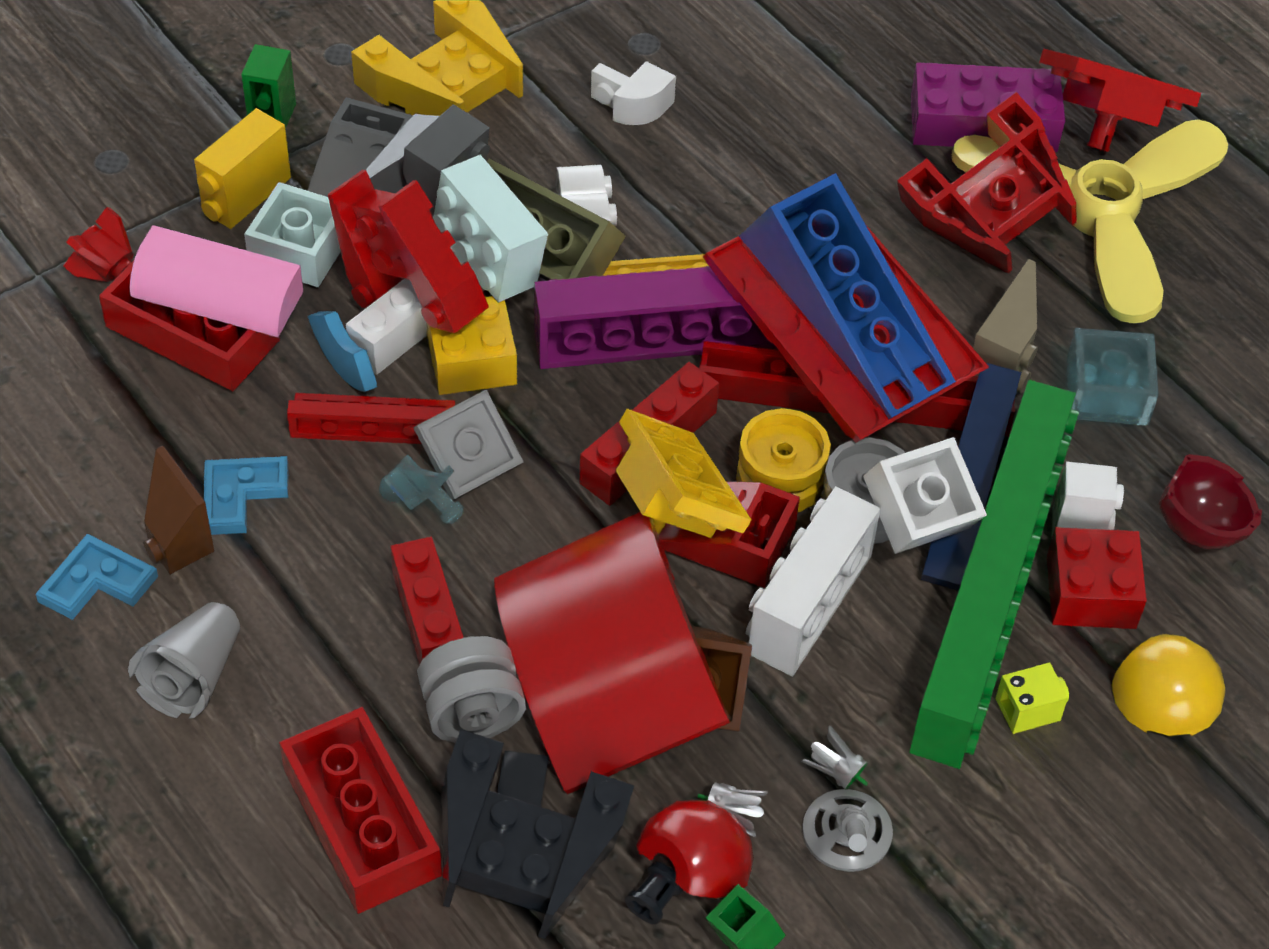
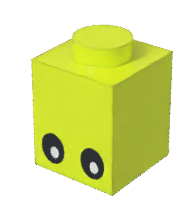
(1032, 697)

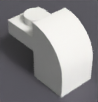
(634, 98)

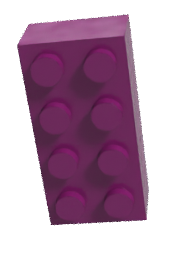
(955, 100)

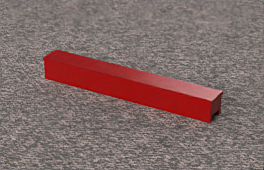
(768, 379)

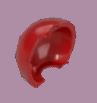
(704, 845)

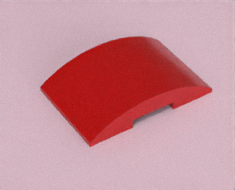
(607, 652)

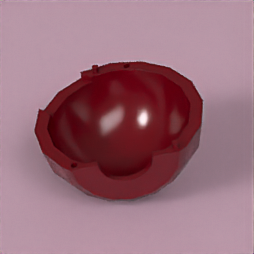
(1209, 504)

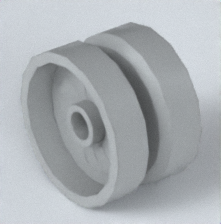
(849, 465)
(471, 688)

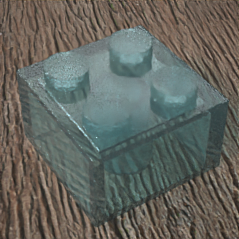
(1113, 375)

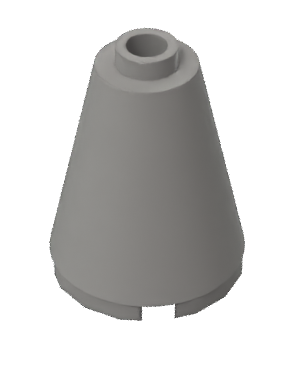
(186, 661)

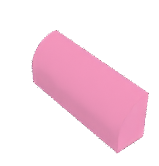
(215, 281)

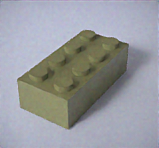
(577, 239)

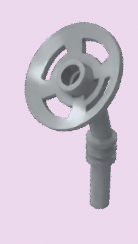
(852, 828)

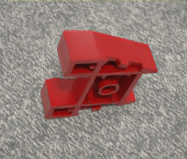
(999, 193)
(396, 239)

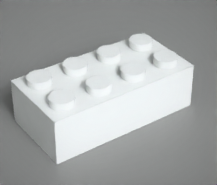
(812, 580)

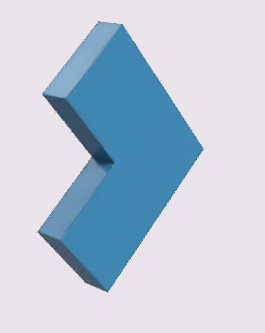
(233, 482)
(95, 567)

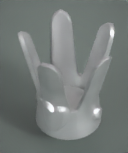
(843, 768)
(737, 801)

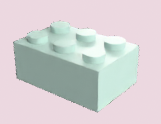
(490, 228)

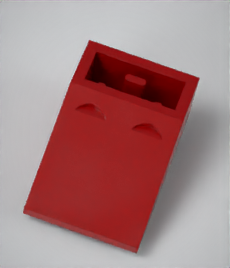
(745, 554)

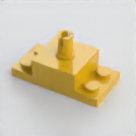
(676, 479)

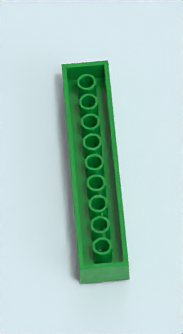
(995, 577)

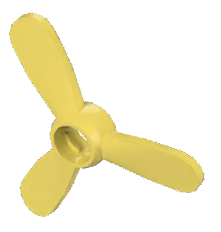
(1121, 256)

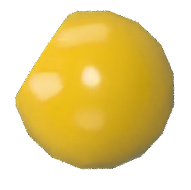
(1169, 686)

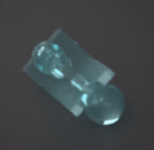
(414, 485)

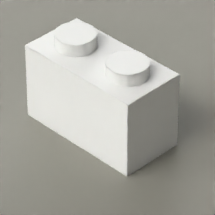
(1087, 497)

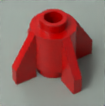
(100, 252)

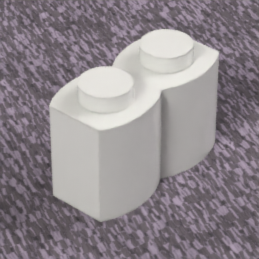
(588, 189)

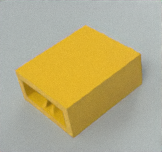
(242, 168)

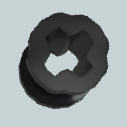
(653, 893)

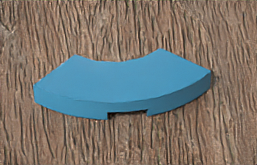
(342, 352)

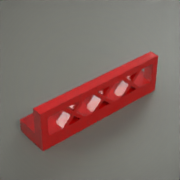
(360, 417)

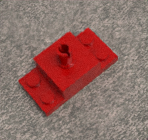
(1115, 94)

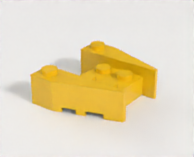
(459, 70)

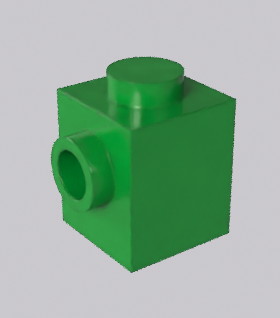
(744, 922)

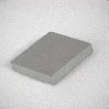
(471, 442)

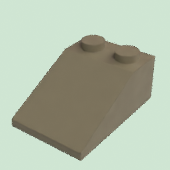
(1011, 327)

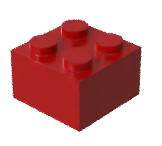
(1096, 578)

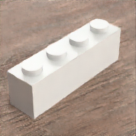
(389, 325)

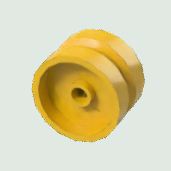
(785, 453)

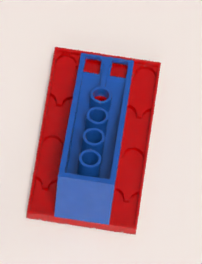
(843, 310)

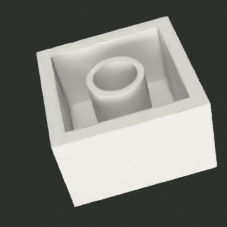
(924, 495)

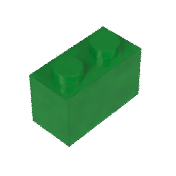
(269, 82)

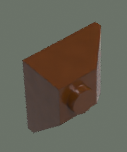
(175, 517)
(729, 666)

